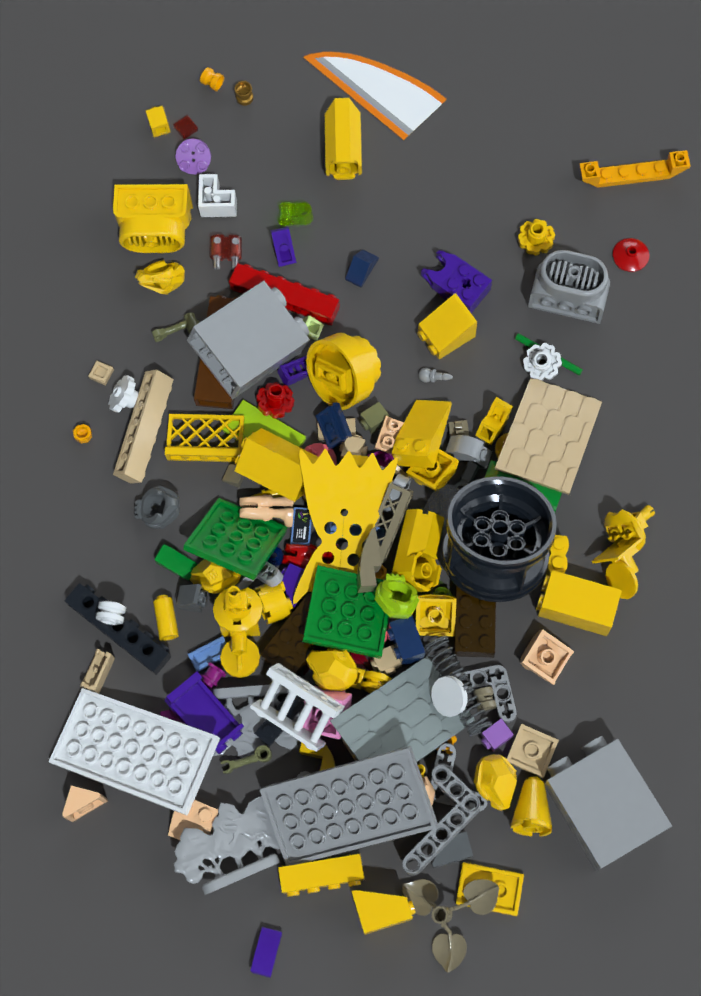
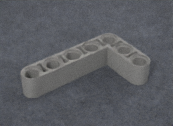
(445, 824)

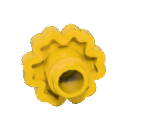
(536, 237)

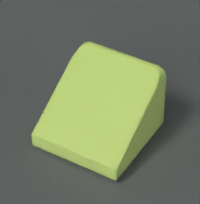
(314, 326)

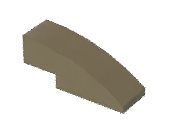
(368, 564)

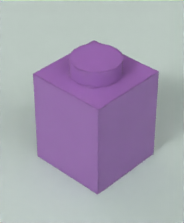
(496, 735)

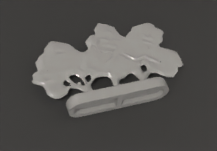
(248, 741)
(232, 837)

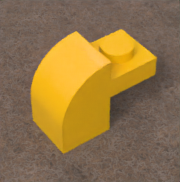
(494, 421)

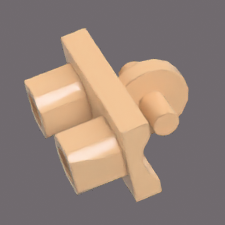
(388, 434)

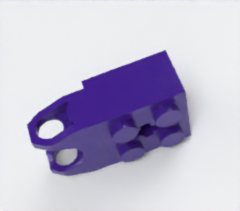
(458, 278)

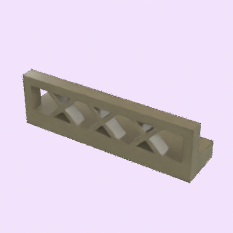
(395, 523)

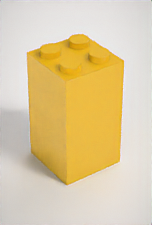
(273, 463)
(578, 602)

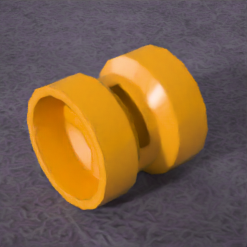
(212, 79)

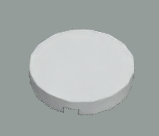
(449, 696)

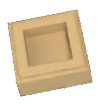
(101, 373)

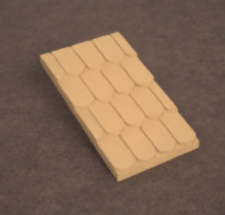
(548, 436)

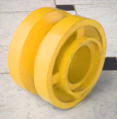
(374, 681)

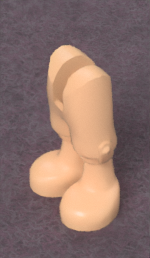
(259, 508)

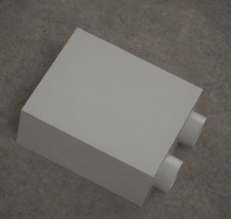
(249, 338)
(605, 802)

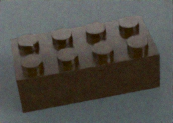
(474, 626)
(287, 644)

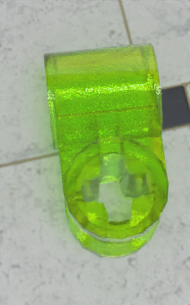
(294, 213)

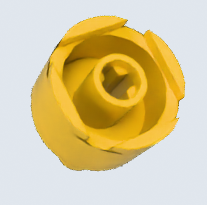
(274, 602)

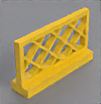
(201, 453)

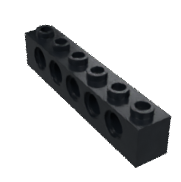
(154, 662)

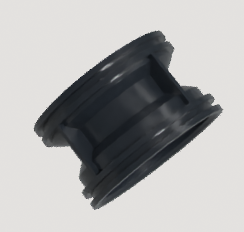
(499, 523)

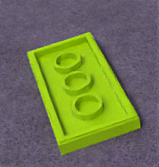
(255, 420)

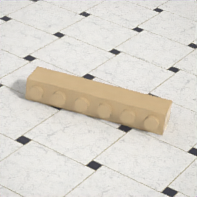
(143, 427)

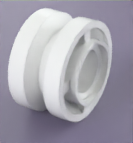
(111, 612)

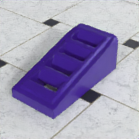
(287, 374)

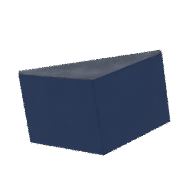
(361, 267)

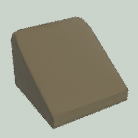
(232, 477)

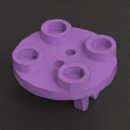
(184, 156)

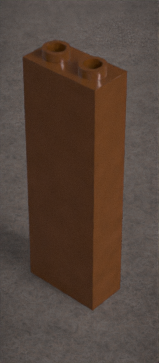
(208, 389)

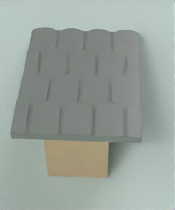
(399, 717)

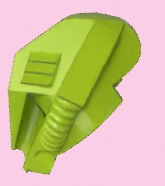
(390, 597)

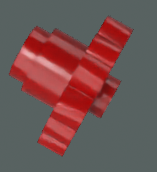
(275, 400)

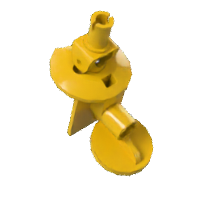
(628, 537)
(239, 655)

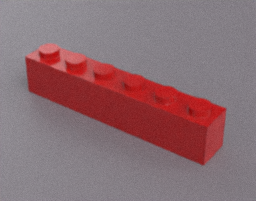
(298, 298)

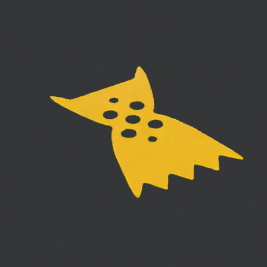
(338, 488)

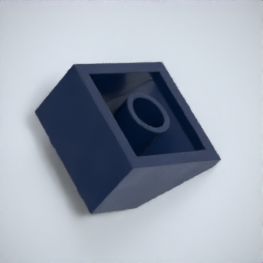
(406, 641)

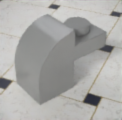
(469, 449)

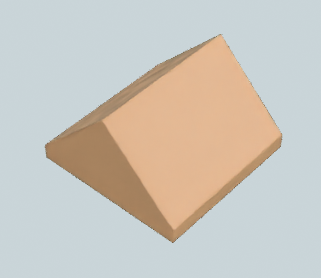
(81, 802)

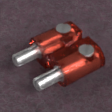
(225, 248)

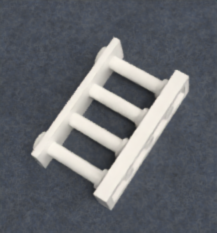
(312, 697)

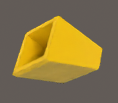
(447, 327)
(381, 910)

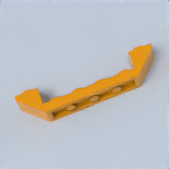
(635, 173)

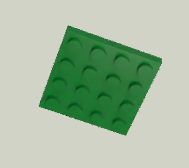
(235, 541)
(342, 616)

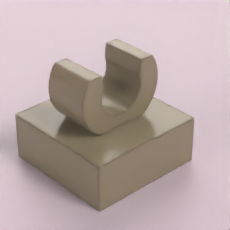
(458, 428)

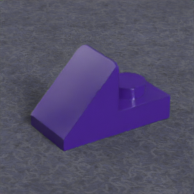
(283, 246)

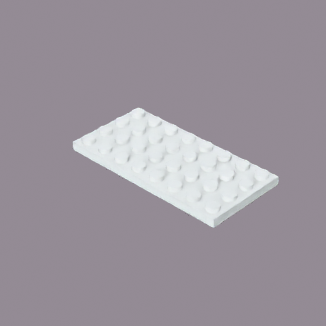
(135, 751)

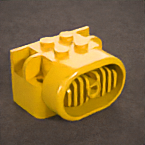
(152, 216)

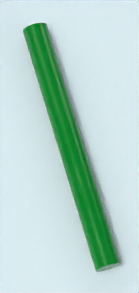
(566, 364)

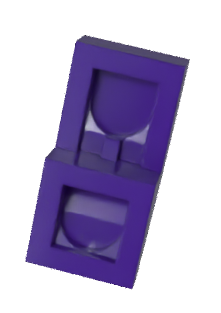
(266, 952)

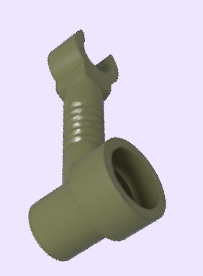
(189, 323)
(234, 764)

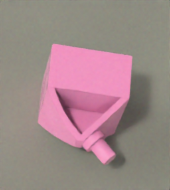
(315, 714)

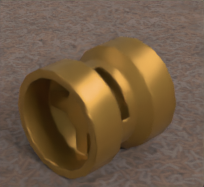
(244, 93)

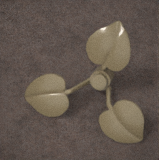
(450, 948)

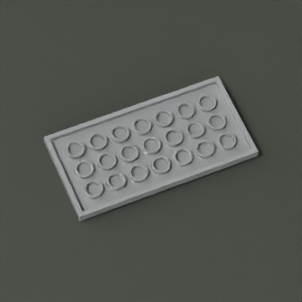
(349, 806)

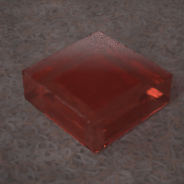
(185, 127)

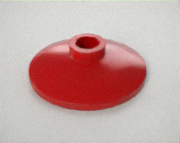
(628, 261)

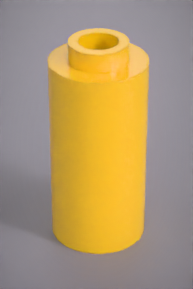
(165, 618)

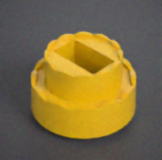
(343, 369)

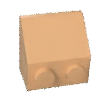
(200, 817)

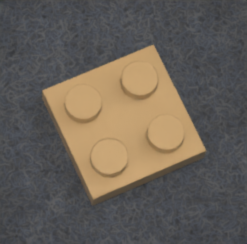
(532, 750)

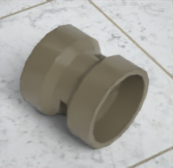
(485, 698)

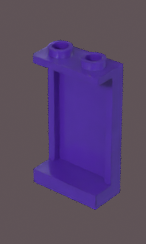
(202, 710)

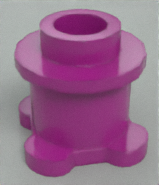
(212, 675)

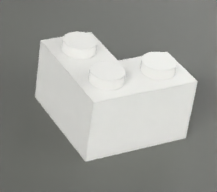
(213, 201)

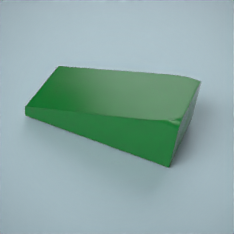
(175, 562)

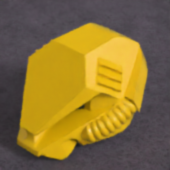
(161, 276)
(213, 577)
(332, 669)
(495, 780)

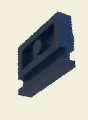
(333, 425)

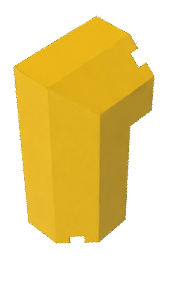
(343, 140)
(419, 549)

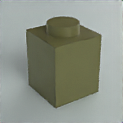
(373, 418)

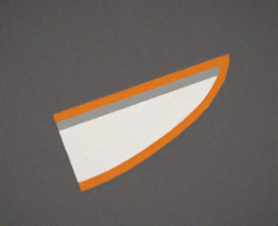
(384, 91)

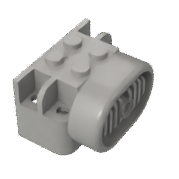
(571, 286)

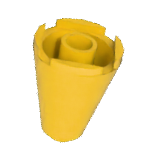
(532, 810)

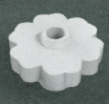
(535, 355)
(123, 394)

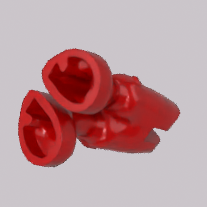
(304, 554)

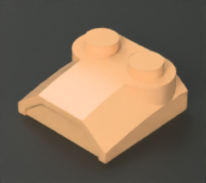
(546, 656)

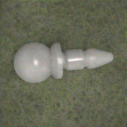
(427, 375)

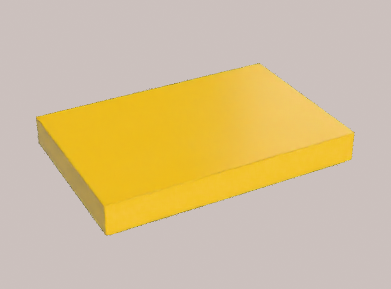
(509, 886)

